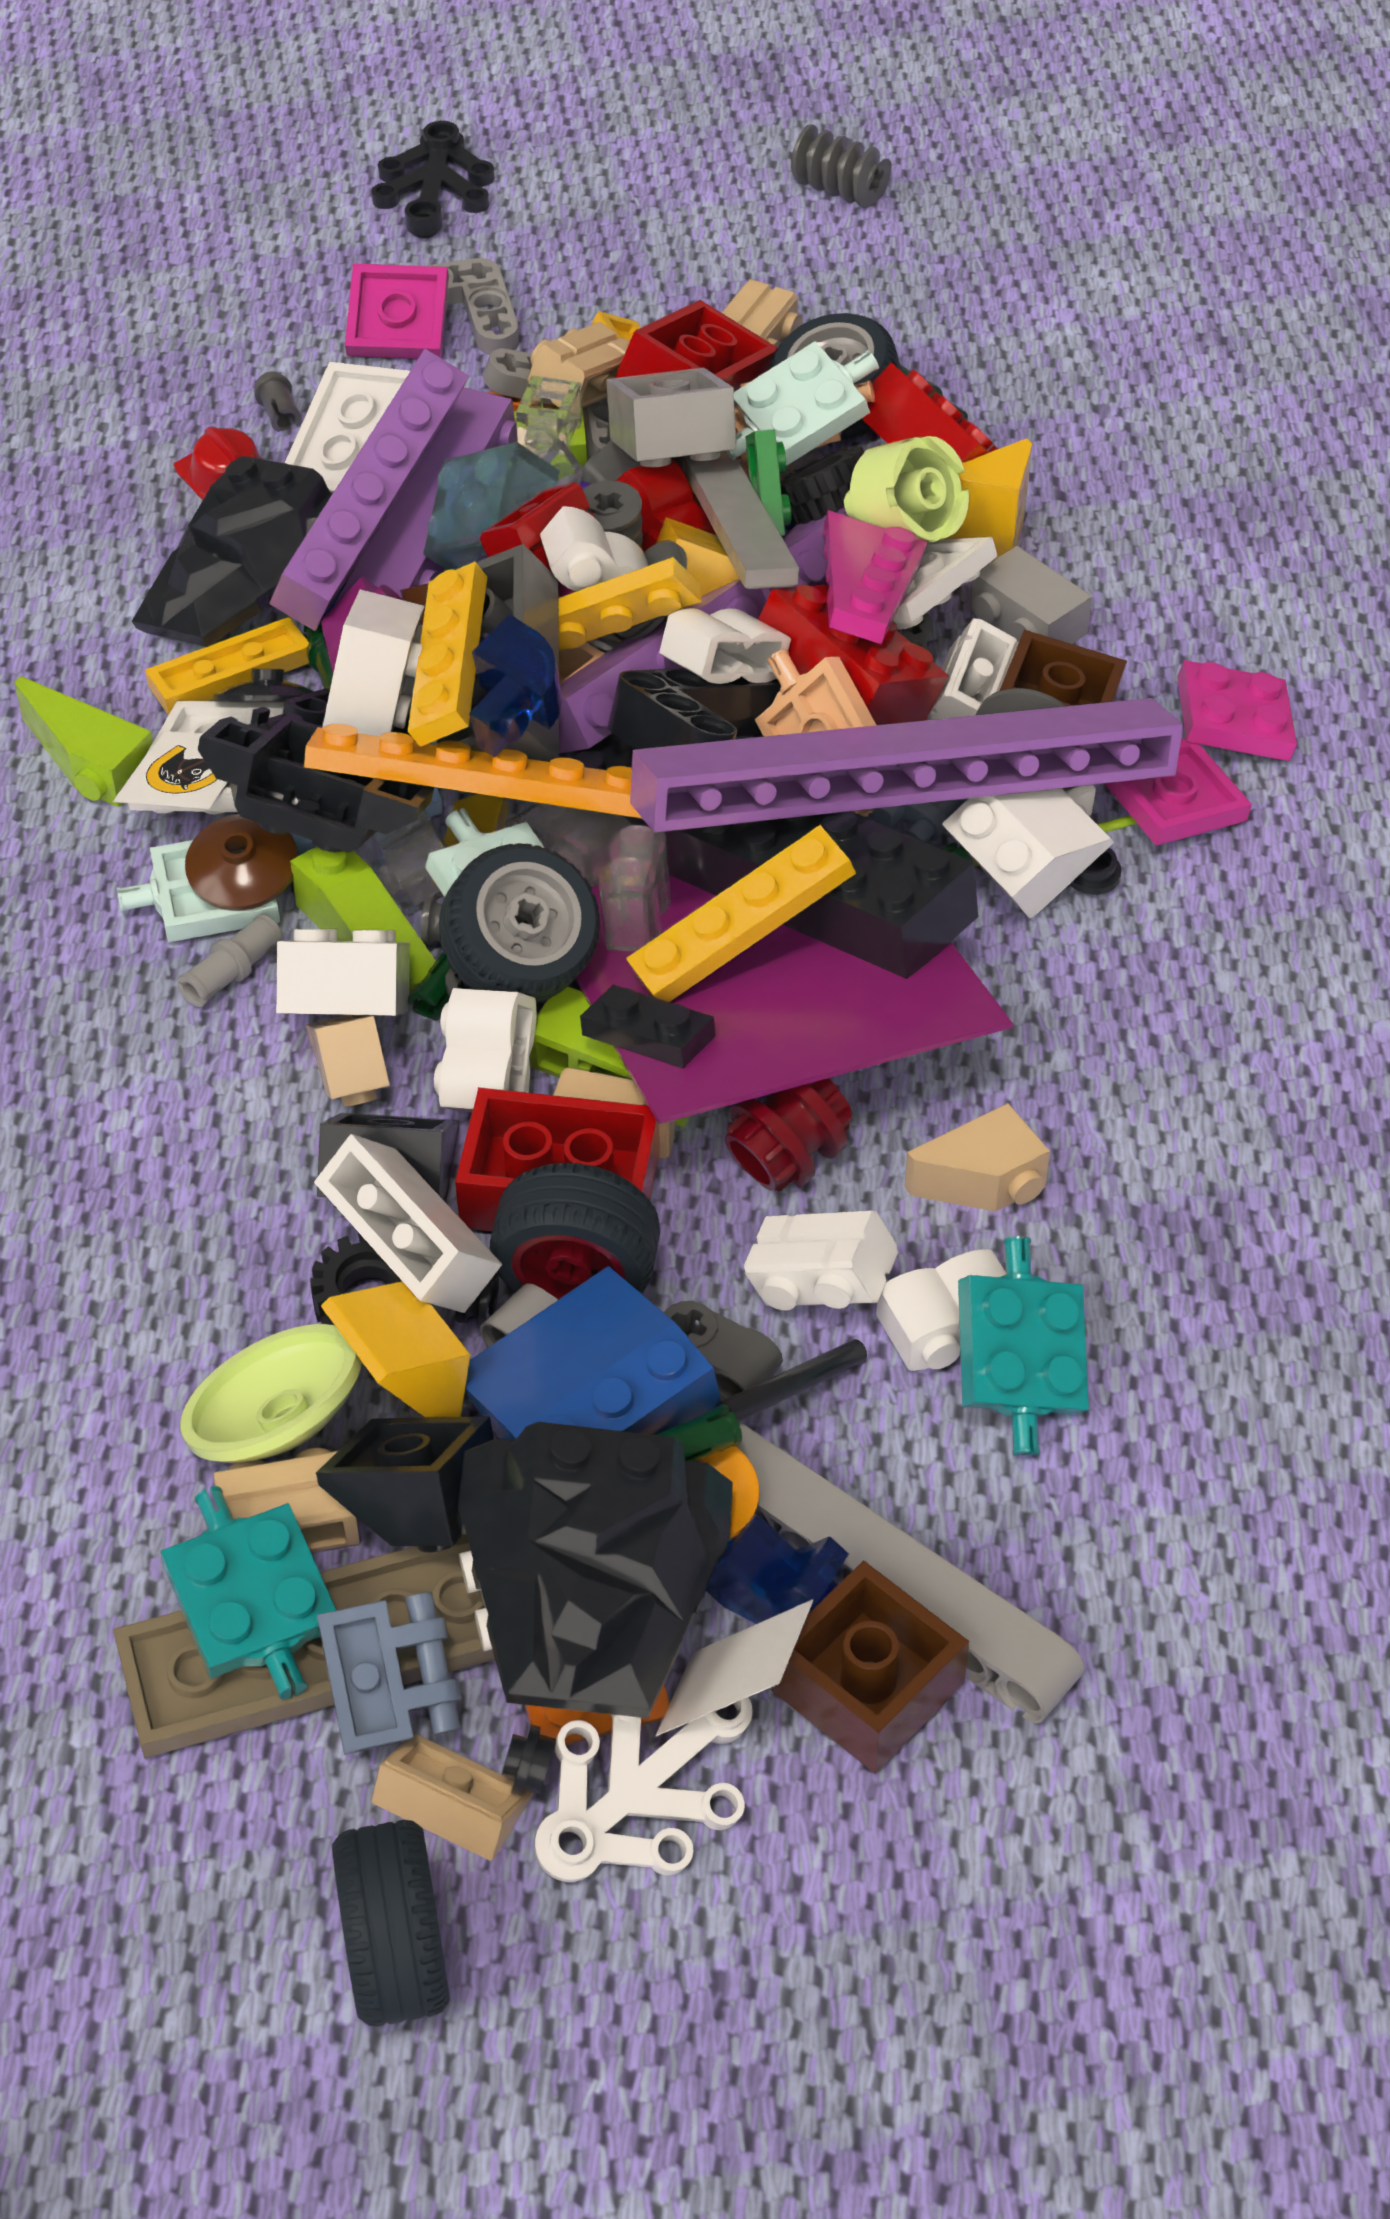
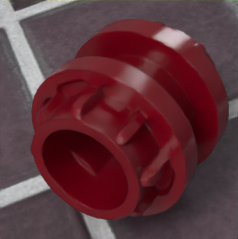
(781, 1134)

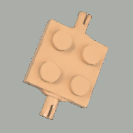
(813, 701)

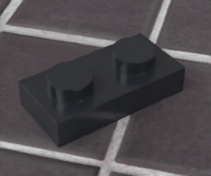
(648, 1026)

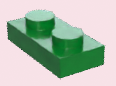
(765, 462)

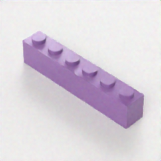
(368, 490)
(397, 549)

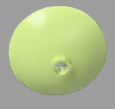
(271, 1395)

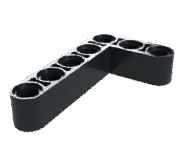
(682, 708)

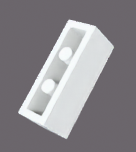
(407, 1224)

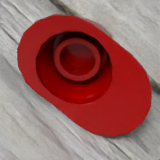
(212, 456)

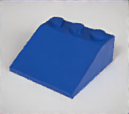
(594, 1363)

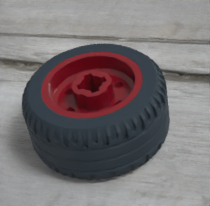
(570, 1224)

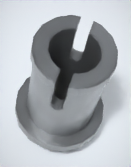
(274, 393)

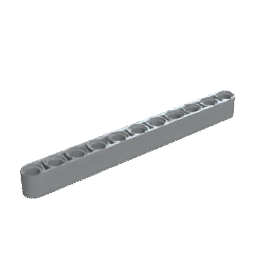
(1007, 1650)

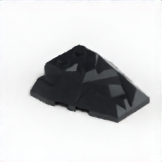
(233, 550)
(284, 797)
(590, 1560)

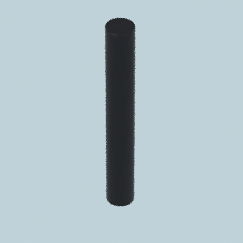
(796, 1380)

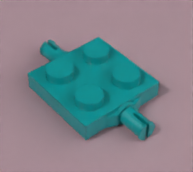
(1022, 1345)
(248, 1590)

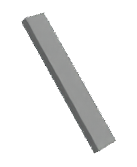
(741, 523)

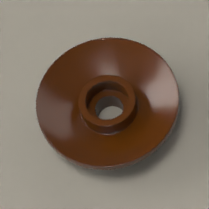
(241, 878)

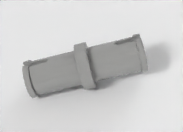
(230, 960)

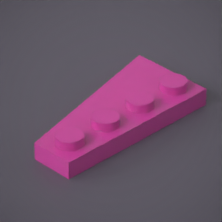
(867, 574)

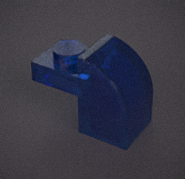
(521, 682)
(768, 1576)

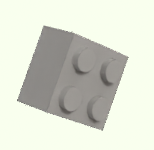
(671, 416)

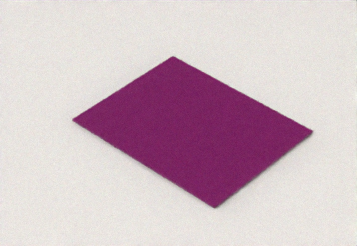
(795, 1015)

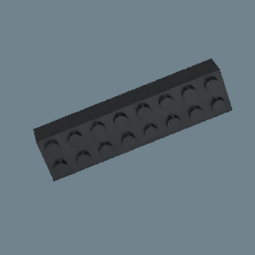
(890, 913)

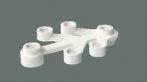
(633, 1792)

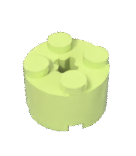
(910, 487)

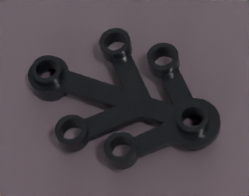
(437, 144)

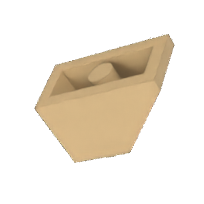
(349, 1057)
(981, 1163)

